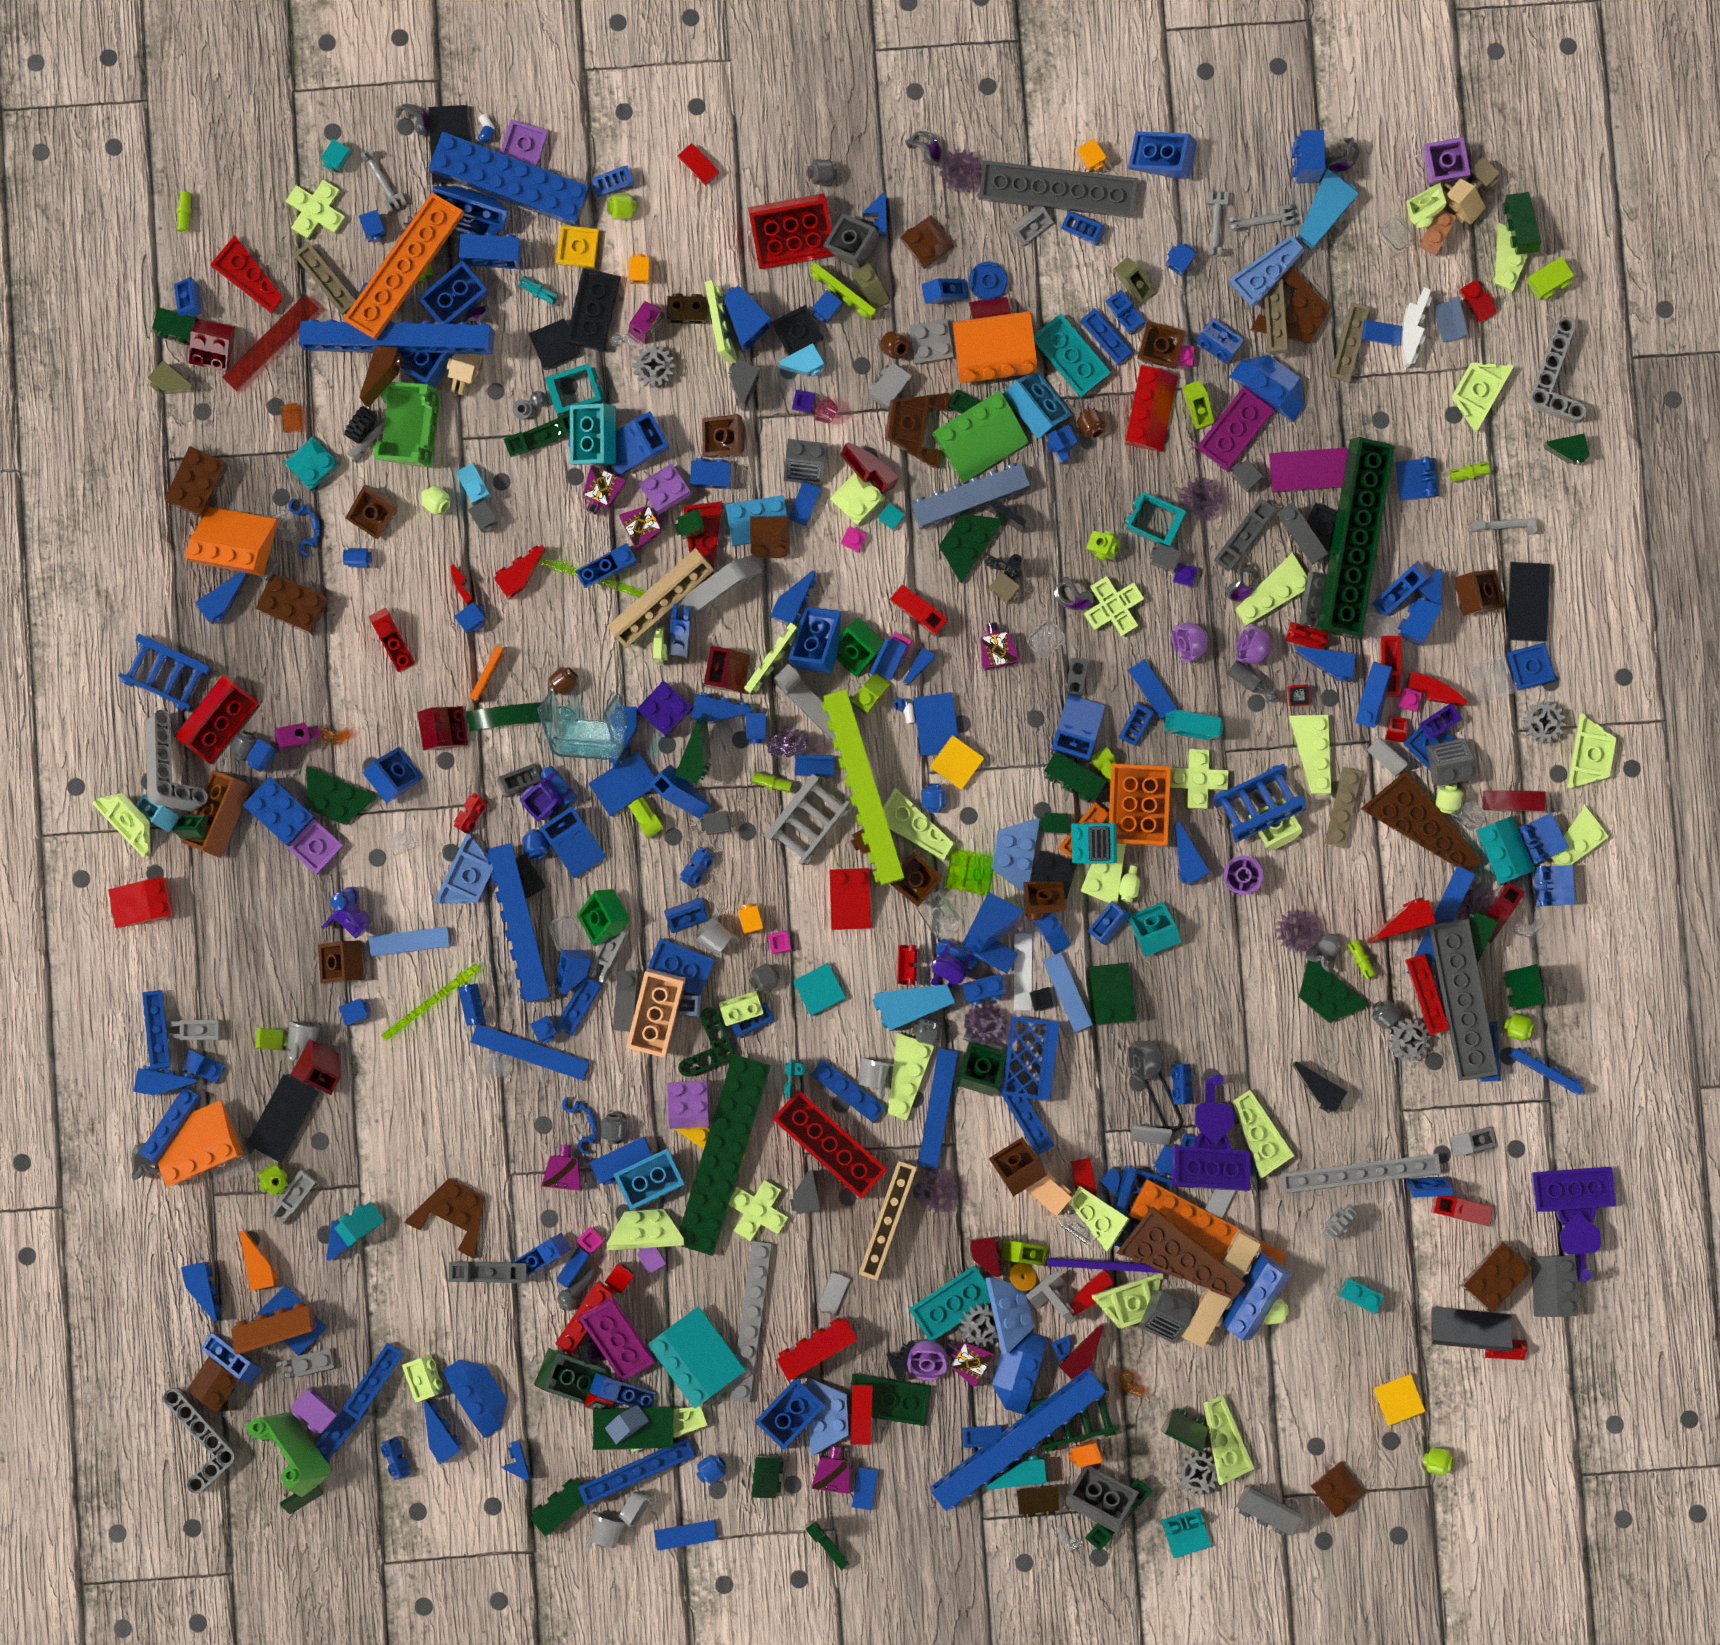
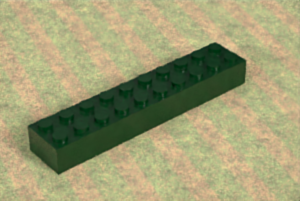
(1355, 537)

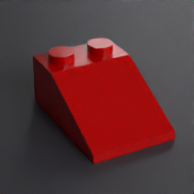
(850, 899)
(141, 902)

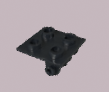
(1011, 568)

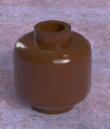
(894, 345)
(1091, 423)
(563, 681)

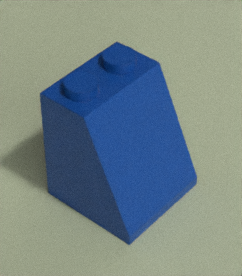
(746, 317)
(991, 923)

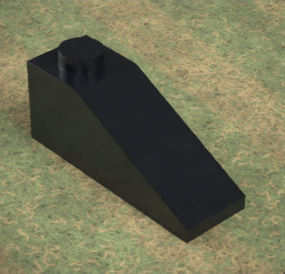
(1321, 1089)

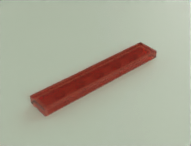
(270, 343)

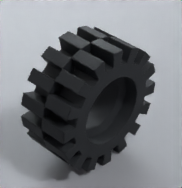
(360, 424)

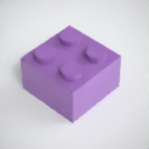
(1446, 161)
(688, 1104)
(314, 1410)

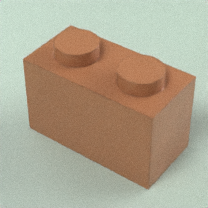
(1437, 232)

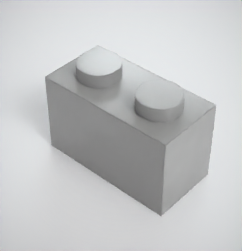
(890, 385)

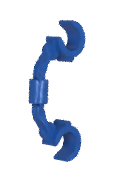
(315, 525)
(591, 1119)

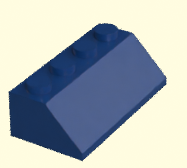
(1256, 1298)

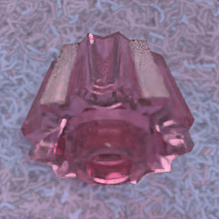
(825, 410)

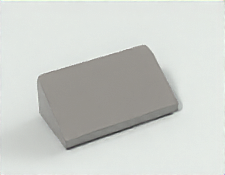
(1031, 224)
(1387, 756)
(1150, 1134)
(1219, 1202)
(833, 1293)

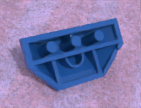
(482, 212)
(1272, 384)
(1018, 1373)
(477, 1395)

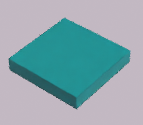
(819, 989)

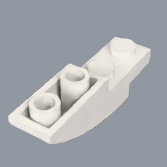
(1411, 333)

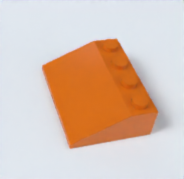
(995, 347)
(232, 541)
(1140, 804)
(200, 1145)

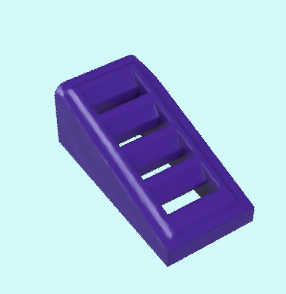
(1452, 713)

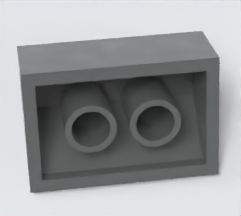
(1554, 1286)
(1101, 1499)
(1269, 1511)

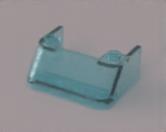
(584, 737)

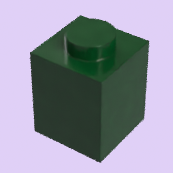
(1054, 823)

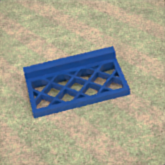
(1046, 1065)
(1125, 1191)

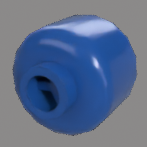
(934, 797)
(535, 844)
(711, 1469)

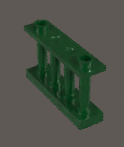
(1108, 1429)

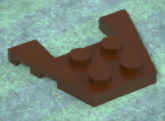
(1303, 313)
(907, 425)
(456, 1205)

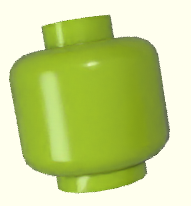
(621, 206)
(1519, 1027)
(1438, 1461)

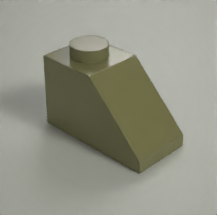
(1134, 279)
(870, 286)
(168, 380)

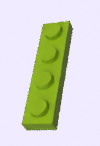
(848, 296)

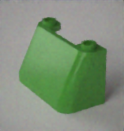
(409, 424)
(306, 1462)

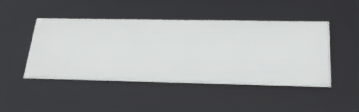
(1022, 971)

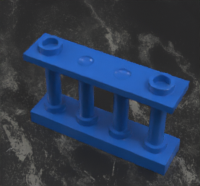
(163, 653)
(1259, 821)

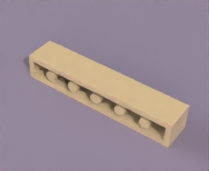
(660, 598)
(887, 1220)
(1212, 1305)

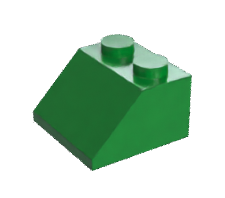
(858, 647)
(603, 916)

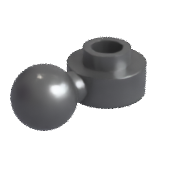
(536, 399)

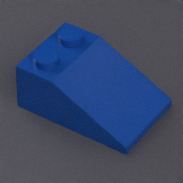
(1163, 154)
(425, 367)
(816, 640)
(789, 1413)

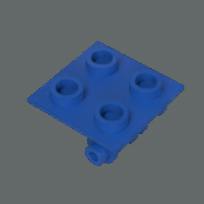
(1417, 478)
(1543, 838)
(1554, 885)

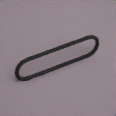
(1171, 1099)

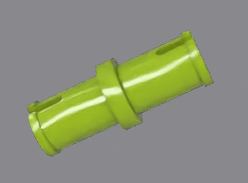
(184, 211)
(1469, 471)
(771, 782)
(1361, 959)

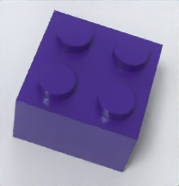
(664, 709)

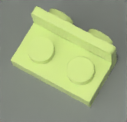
(741, 1008)
(423, 1378)

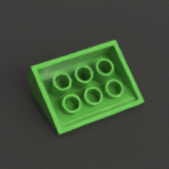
(980, 437)

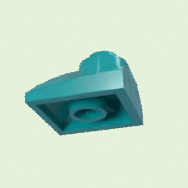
(312, 463)

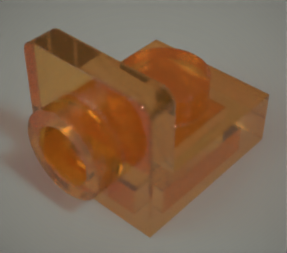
(292, 417)

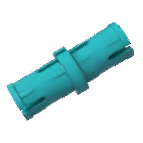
(538, 290)

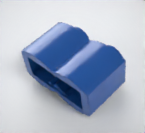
(261, 755)

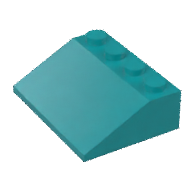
(696, 1357)

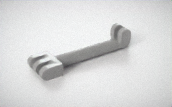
(368, 156)
(1282, 216)
(1214, 249)
(355, 452)
(1530, 524)

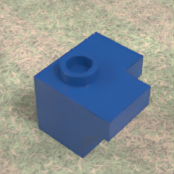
(1061, 442)

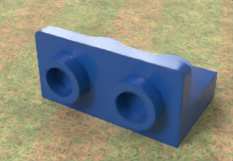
(1219, 340)

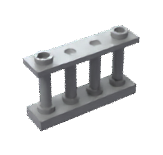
(787, 816)

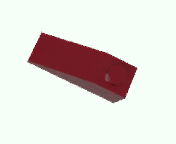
(1082, 1355)

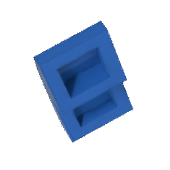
(1125, 312)
(804, 503)

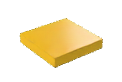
(577, 246)
(956, 762)
(1399, 1399)

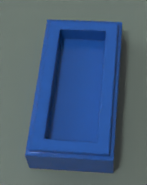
(1381, 332)
(980, 1435)
(864, 1488)

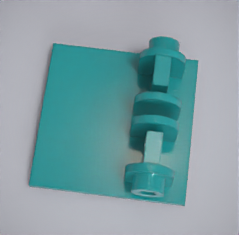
(792, 1069)
(1186, 1533)

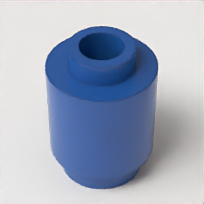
(357, 557)

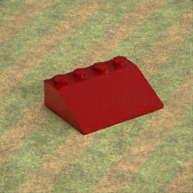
(790, 230)
(1411, 917)

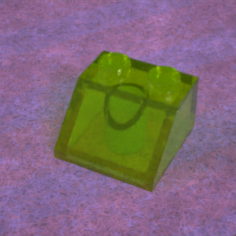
(969, 872)

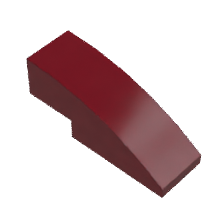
(869, 467)
(1514, 801)

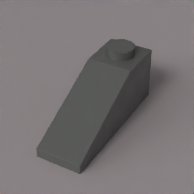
(1302, 533)
(625, 1000)

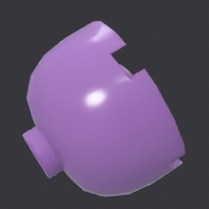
(1189, 640)
(1253, 645)
(1243, 875)
(927, 1360)

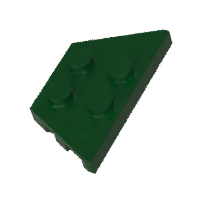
(967, 541)
(335, 797)
(1327, 994)

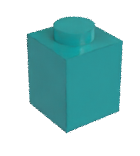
(335, 156)

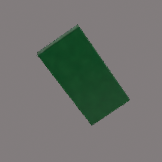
(895, 1399)
(653, 1435)

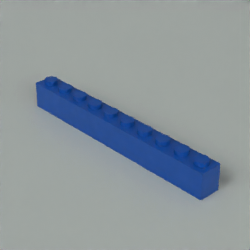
(404, 336)
(1017, 1439)

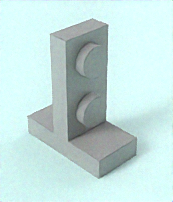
(1049, 1290)

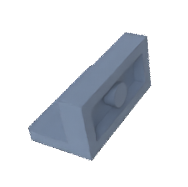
(1451, 320)

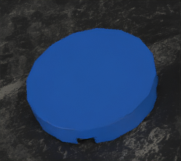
(988, 280)

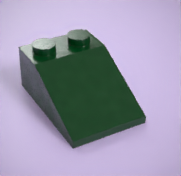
(697, 754)
(1524, 987)
(1112, 994)
(567, 1376)
(1185, 1429)

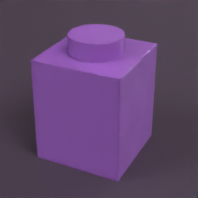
(651, 1258)

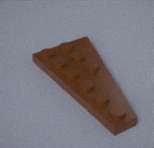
(1412, 814)
(1172, 1251)

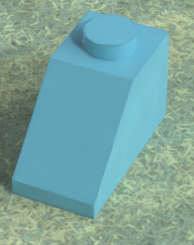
(803, 362)
(473, 484)
(157, 814)

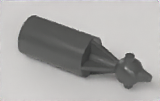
(1251, 681)

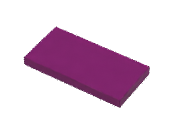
(1235, 429)
(1307, 469)
(617, 1339)

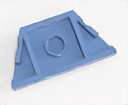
(1015, 852)
(466, 876)
(1010, 1312)
(832, 1421)

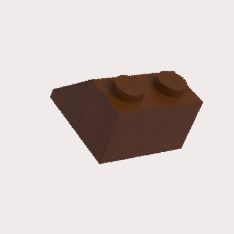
(1479, 592)
(340, 962)
(1017, 1166)
(213, 1385)

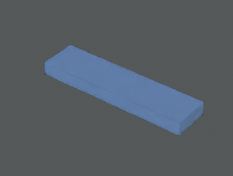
(409, 941)
(1067, 992)

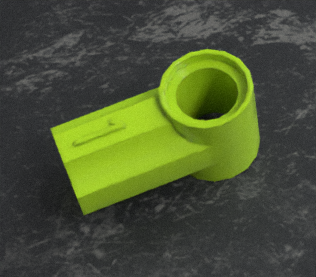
(1102, 761)
(647, 820)

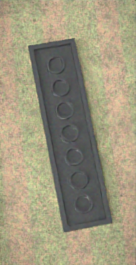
(1058, 189)
(1463, 999)

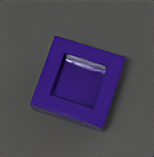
(803, 401)
(1185, 575)

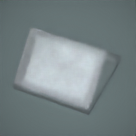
(939, 914)
(1076, 1227)

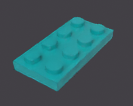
(1070, 355)
(946, 1305)

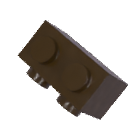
(686, 309)
(1037, 1500)

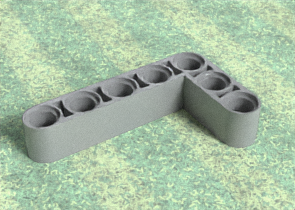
(1552, 373)
(734, 573)
(790, 683)
(159, 768)
(203, 1437)

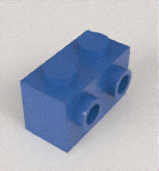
(984, 988)

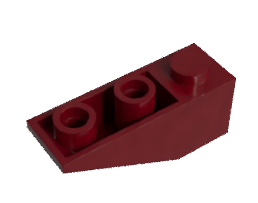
(1504, 905)

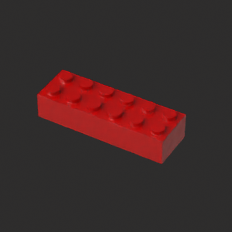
(829, 1144)

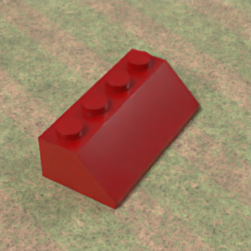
(1151, 409)
(216, 719)
(816, 1349)

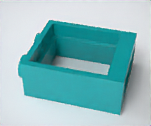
(550, 381)
(1178, 512)
(1193, 725)

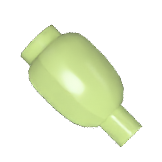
(1129, 885)

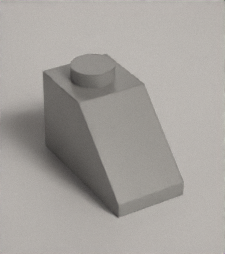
(1472, 1141)

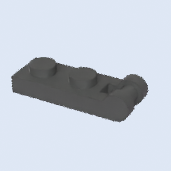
(1312, 599)

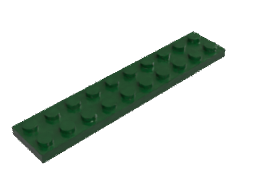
(723, 1153)

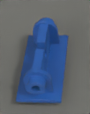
(693, 875)
(471, 1004)
(1181, 1093)
(391, 1451)

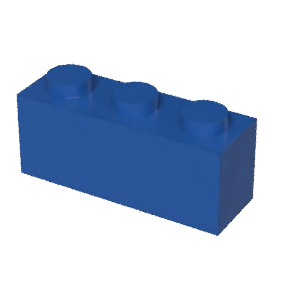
(619, 1159)

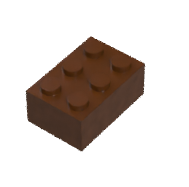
(196, 482)
(292, 604)
(1496, 1276)

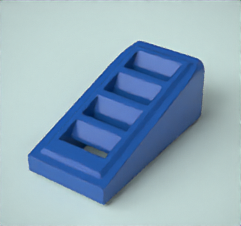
(616, 172)
(1095, 240)
(921, 662)
(1138, 706)
(769, 1018)

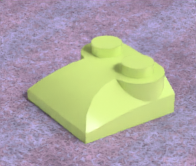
(1426, 205)
(857, 498)
(1281, 832)

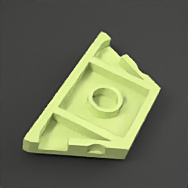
(1479, 390)
(1591, 753)
(127, 820)
(644, 1230)
(1128, 1302)

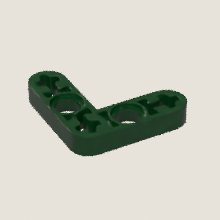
(713, 1052)
(820, 1536)

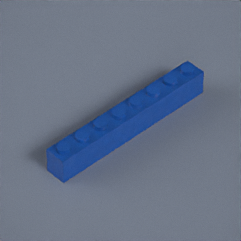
(519, 923)

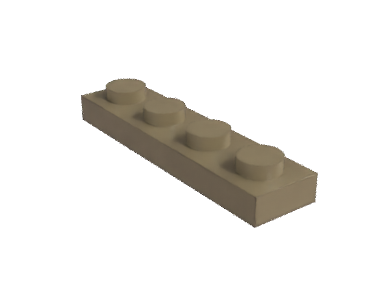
(325, 278)
(1276, 319)
(1349, 342)
(1343, 807)

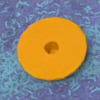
(1022, 1276)

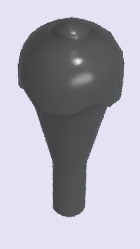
(569, 1298)

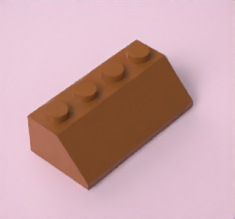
(223, 808)
(273, 1328)

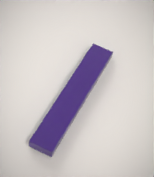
(1105, 1265)

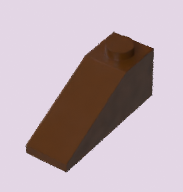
(381, 372)

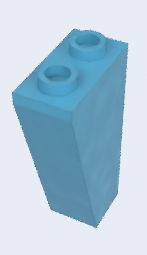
(1328, 205)
(908, 1005)

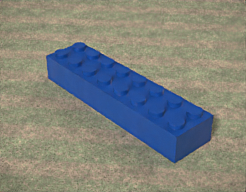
(509, 179)

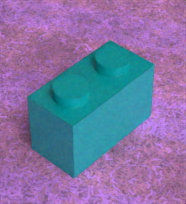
(358, 1224)
(1360, 1295)

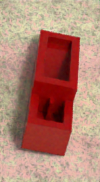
(1391, 655)
(1435, 690)
(1083, 1298)
(861, 1414)

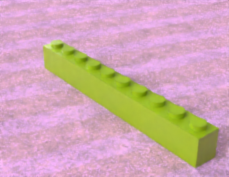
(863, 787)

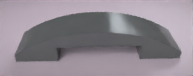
(1244, 534)
(488, 1272)

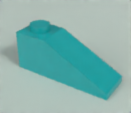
(1024, 1473)

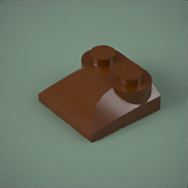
(927, 241)
(1160, 345)
(723, 436)
(372, 511)
(770, 536)
(918, 879)
(1043, 898)
(1338, 1489)

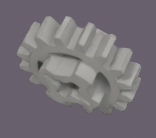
(646, 365)
(1535, 720)
(1402, 1037)
(1339, 1222)
(973, 1320)
(1193, 1465)

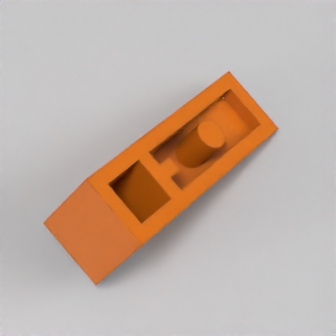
(258, 1267)
(1085, 1454)

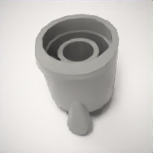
(715, 936)
(298, 1037)
(874, 1074)
(605, 1531)

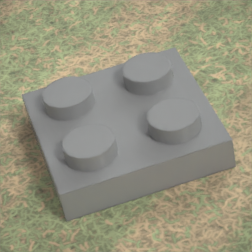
(931, 341)

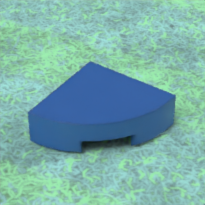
(1111, 1180)
(1062, 1347)

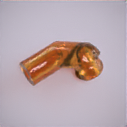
(334, 738)
(1128, 1385)

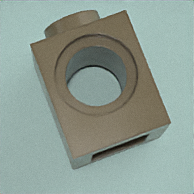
(1484, 174)
(1004, 588)

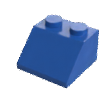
(1419, 621)
(392, 775)

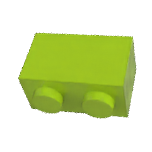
(1550, 278)

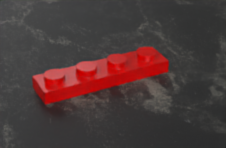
(1426, 994)
(575, 1331)

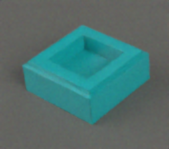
(890, 516)

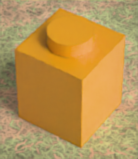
(1091, 155)
(639, 269)
(750, 918)

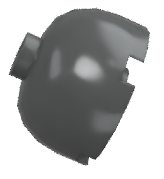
(1145, 1059)

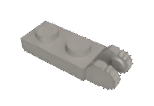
(607, 956)
(196, 1030)
(293, 1195)
(308, 1363)

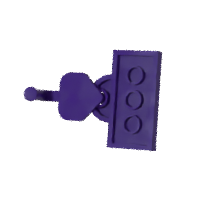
(1207, 1163)
(1578, 1194)

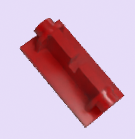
(1306, 636)
(476, 806)
(906, 957)
(1518, 1351)

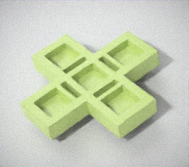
(315, 209)
(1113, 606)
(1198, 779)
(757, 1210)

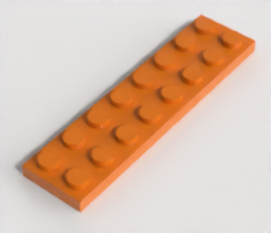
(403, 266)
(1199, 1224)

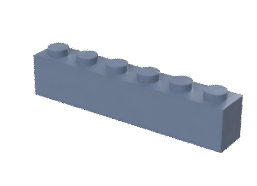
(970, 496)

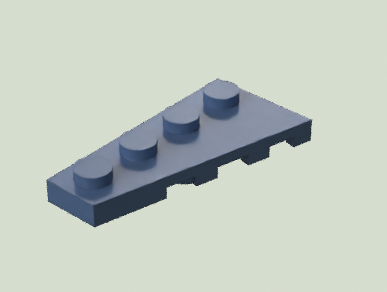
(1264, 272)

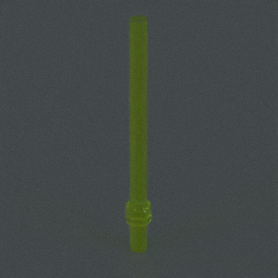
(559, 566)
(461, 978)

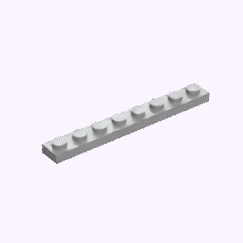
(1360, 1173)
(751, 1319)

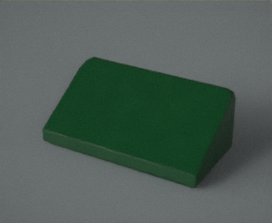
(191, 827)
(296, 1502)

